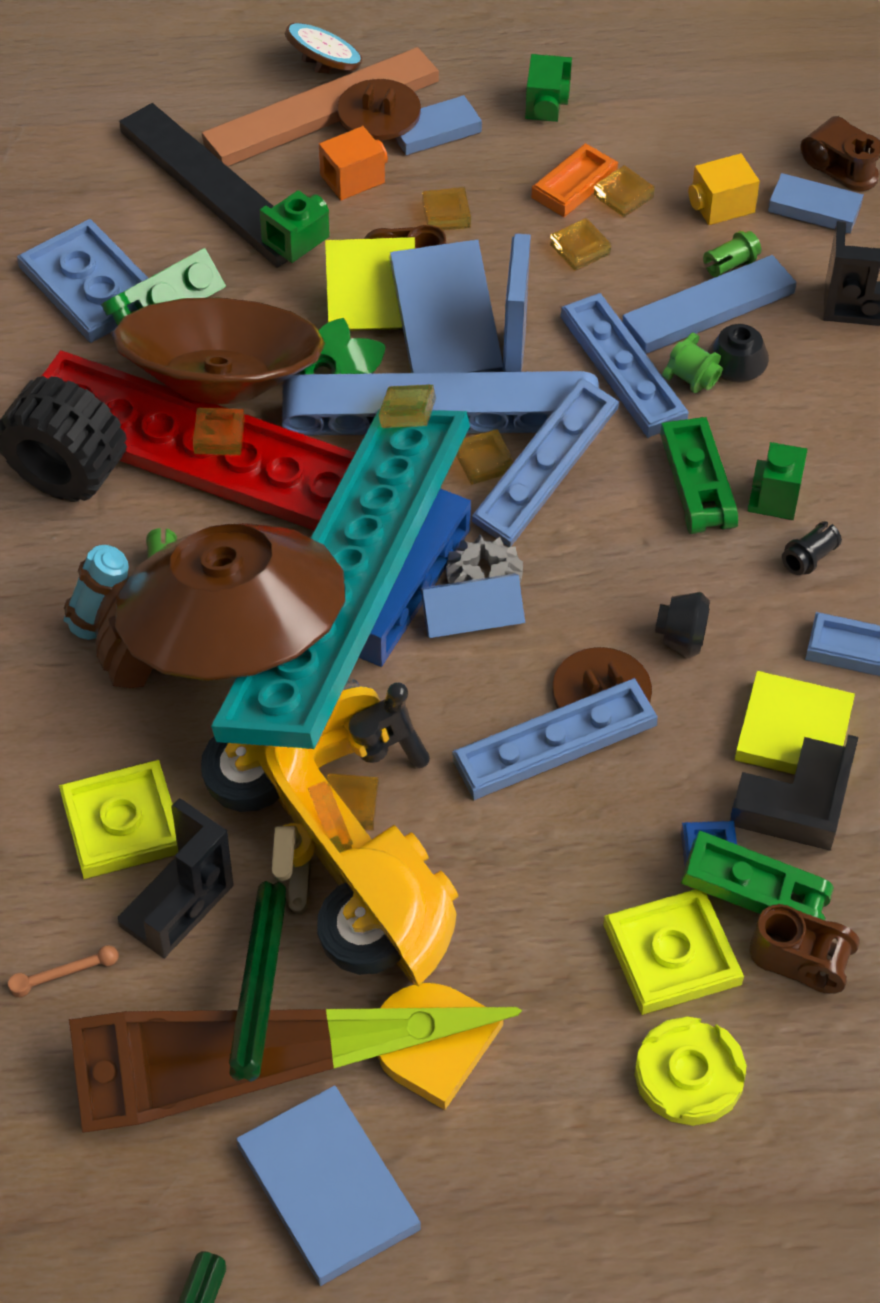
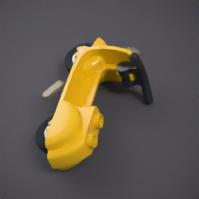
(386, 896)

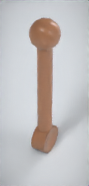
(21, 985)

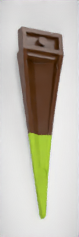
(170, 1062)

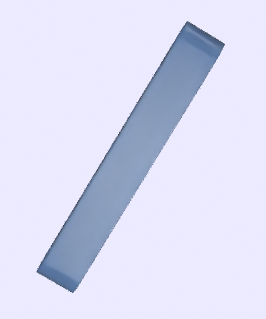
(492, 399)

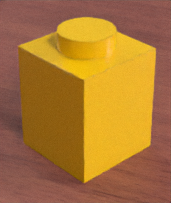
(724, 189)

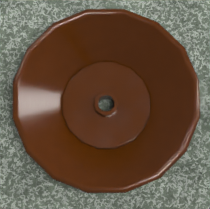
(218, 346)
(230, 601)

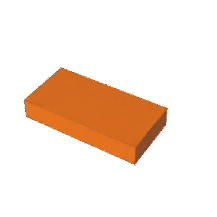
(573, 180)

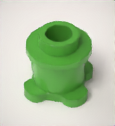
(693, 365)

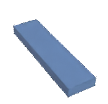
(709, 303)
(623, 363)
(545, 462)
(554, 738)

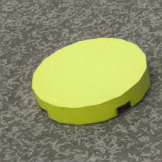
(690, 1071)

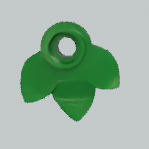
(347, 354)

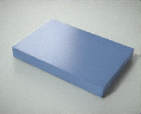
(80, 273)
(516, 303)
(446, 309)
(328, 1185)

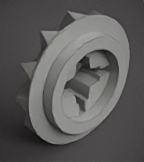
(464, 562)

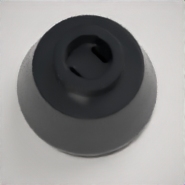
(741, 353)
(684, 623)

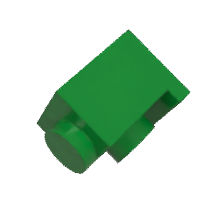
(547, 86)
(295, 225)
(778, 481)

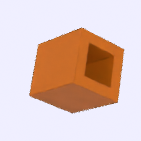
(352, 162)

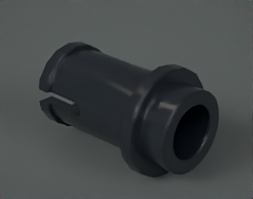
(803, 554)

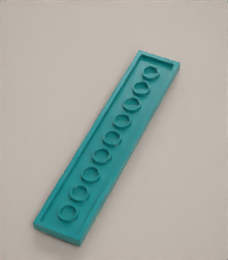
(370, 536)

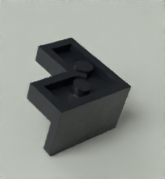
(852, 282)
(802, 810)
(186, 887)

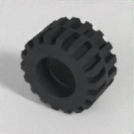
(61, 438)

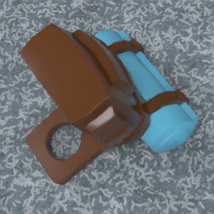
(93, 614)

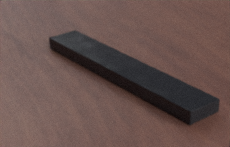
(200, 174)

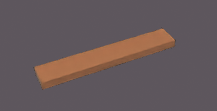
(310, 109)

